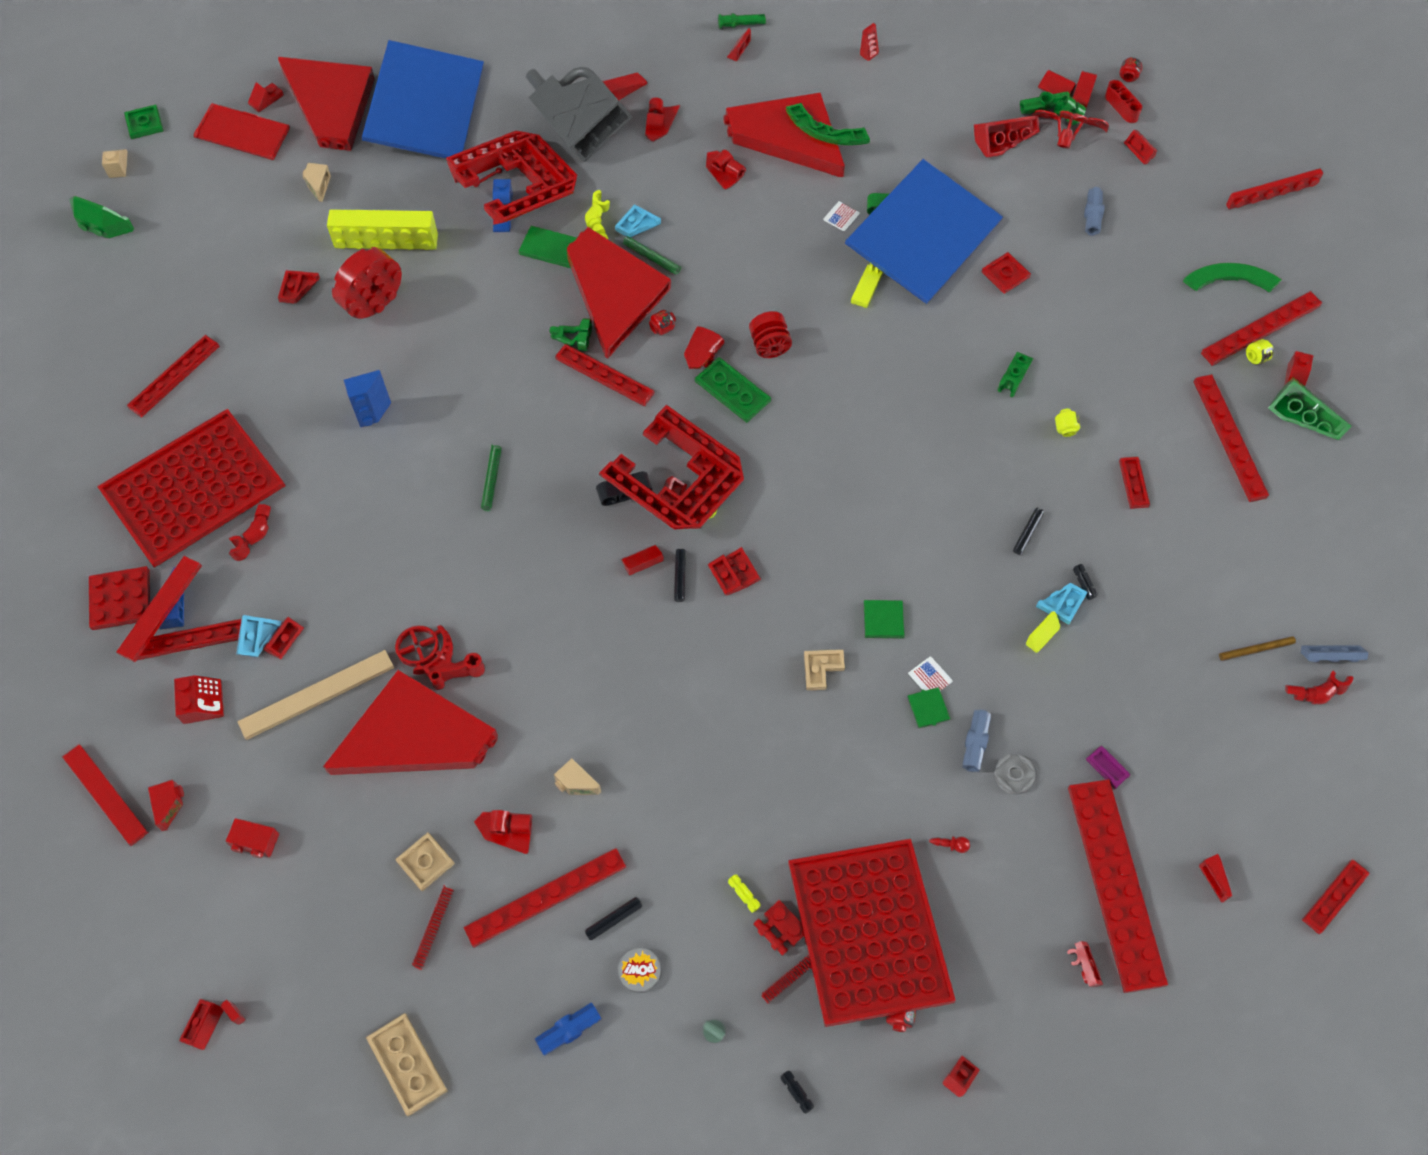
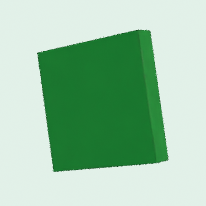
(143, 121)
(883, 619)

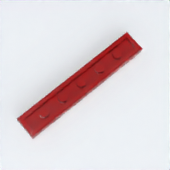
(604, 375)
(173, 376)
(159, 609)
(192, 639)
(105, 795)

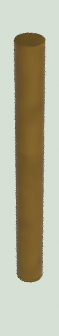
(1257, 648)

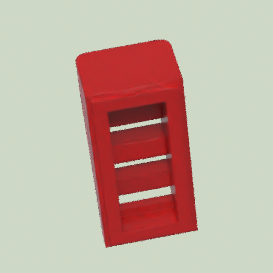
(869, 44)
(1216, 876)

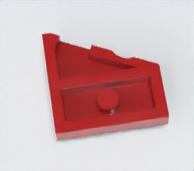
(296, 285)

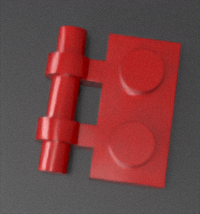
(786, 924)

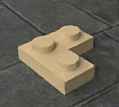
(817, 663)

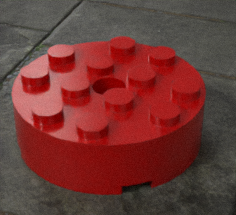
(367, 282)

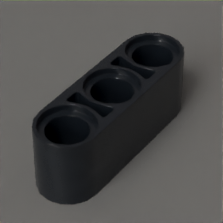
(611, 495)

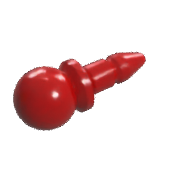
(960, 844)

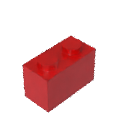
(252, 838)

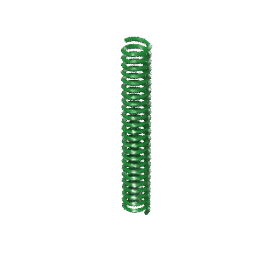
(655, 260)
(492, 477)

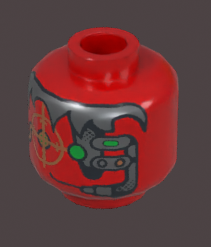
(1130, 69)
(662, 322)
(901, 1021)

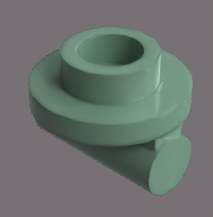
(714, 1031)

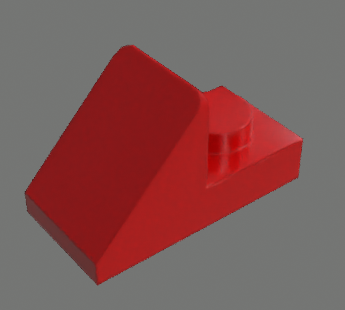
(263, 97)
(961, 1077)

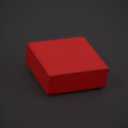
(232, 1012)

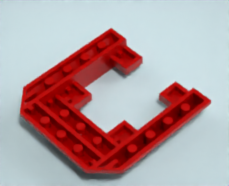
(532, 156)
(715, 464)

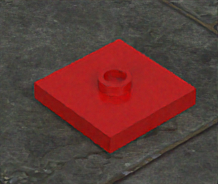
(1006, 272)

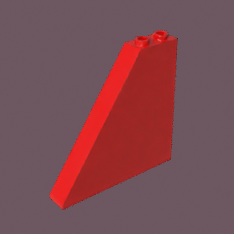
(330, 97)
(772, 132)
(614, 287)
(412, 731)

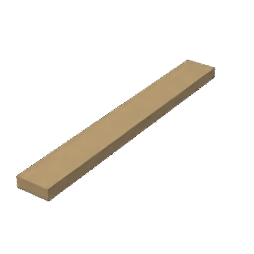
(315, 695)

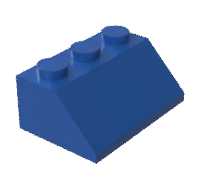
(368, 397)

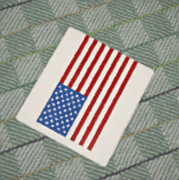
(841, 216)
(930, 675)

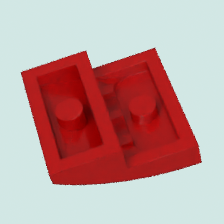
(734, 571)

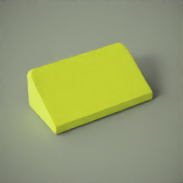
(1043, 632)

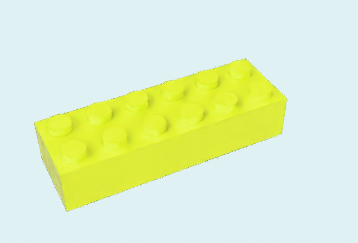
(382, 229)

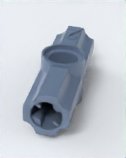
(1094, 211)
(976, 740)

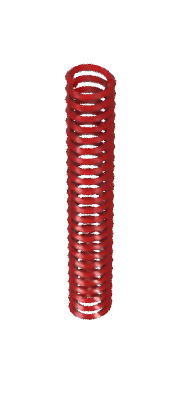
(429, 926)
(784, 978)

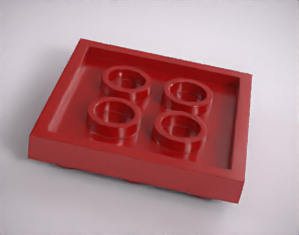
(118, 597)

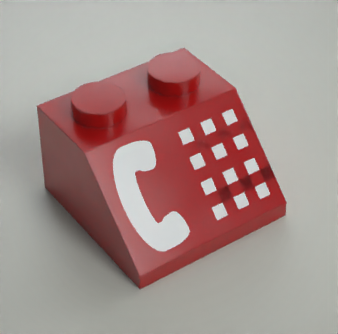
(198, 698)

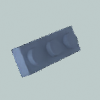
(1334, 653)

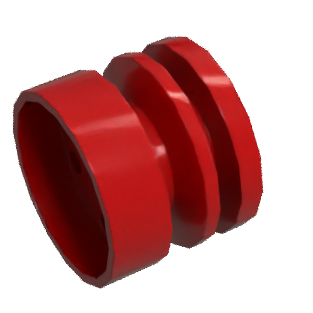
(770, 334)

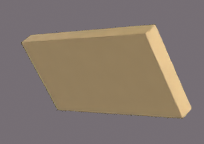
(406, 1064)

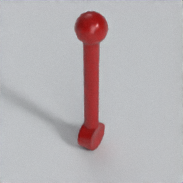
(498, 170)

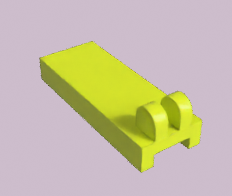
(867, 286)

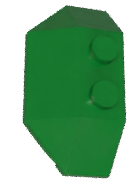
(99, 218)

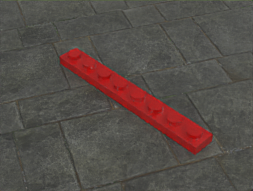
(1261, 328)
(1231, 438)
(544, 897)

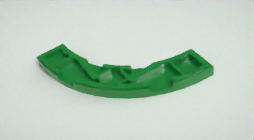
(825, 132)
(1232, 271)

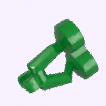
(582, 337)

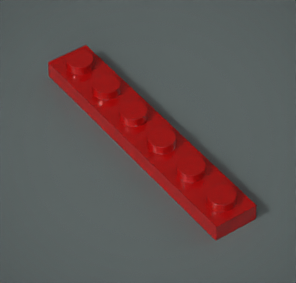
(1274, 188)

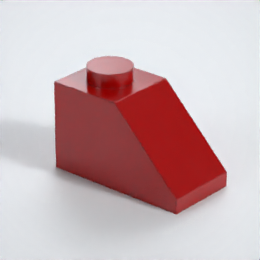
(1299, 367)

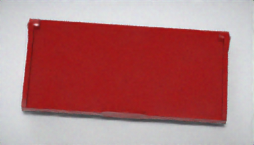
(242, 131)

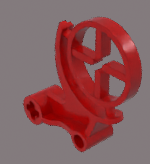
(441, 667)

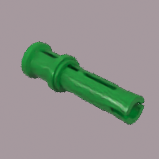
(735, 20)

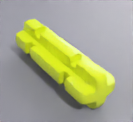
(744, 893)

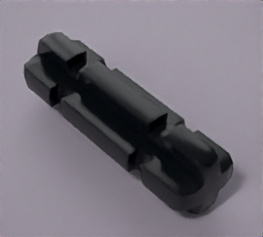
(1085, 581)
(797, 1092)

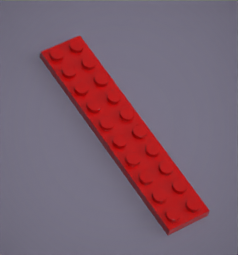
(1117, 887)

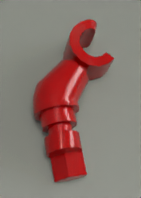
(255, 533)
(1320, 694)

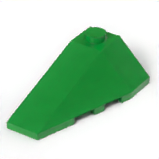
(1302, 407)

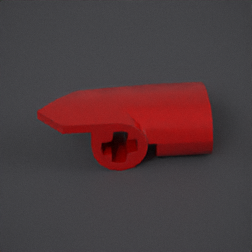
(659, 119)
(724, 168)
(702, 348)
(506, 829)

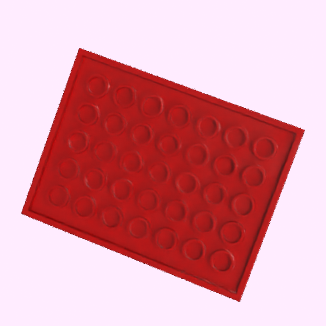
(191, 487)
(870, 933)

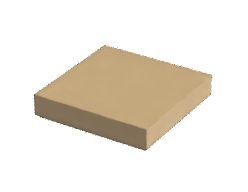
(425, 861)

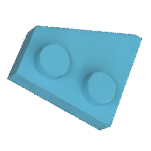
(636, 221)
(1063, 602)
(255, 634)

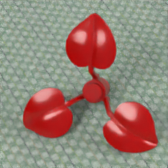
(1066, 135)

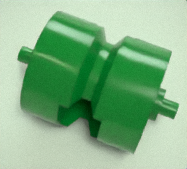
(1069, 104)

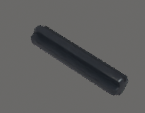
(1028, 531)
(680, 564)
(613, 918)

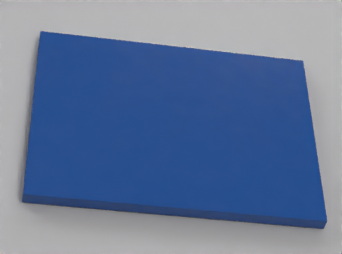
(423, 100)
(924, 231)

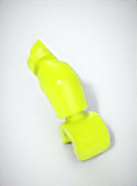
(594, 214)

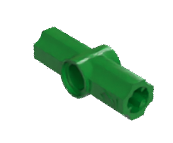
(1045, 101)

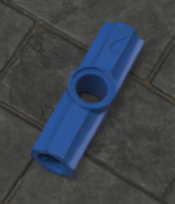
(568, 1029)

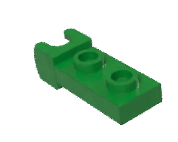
(1015, 373)

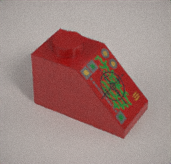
(165, 802)

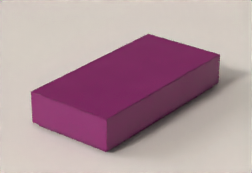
(1108, 767)

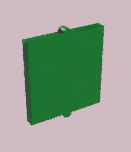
(928, 707)

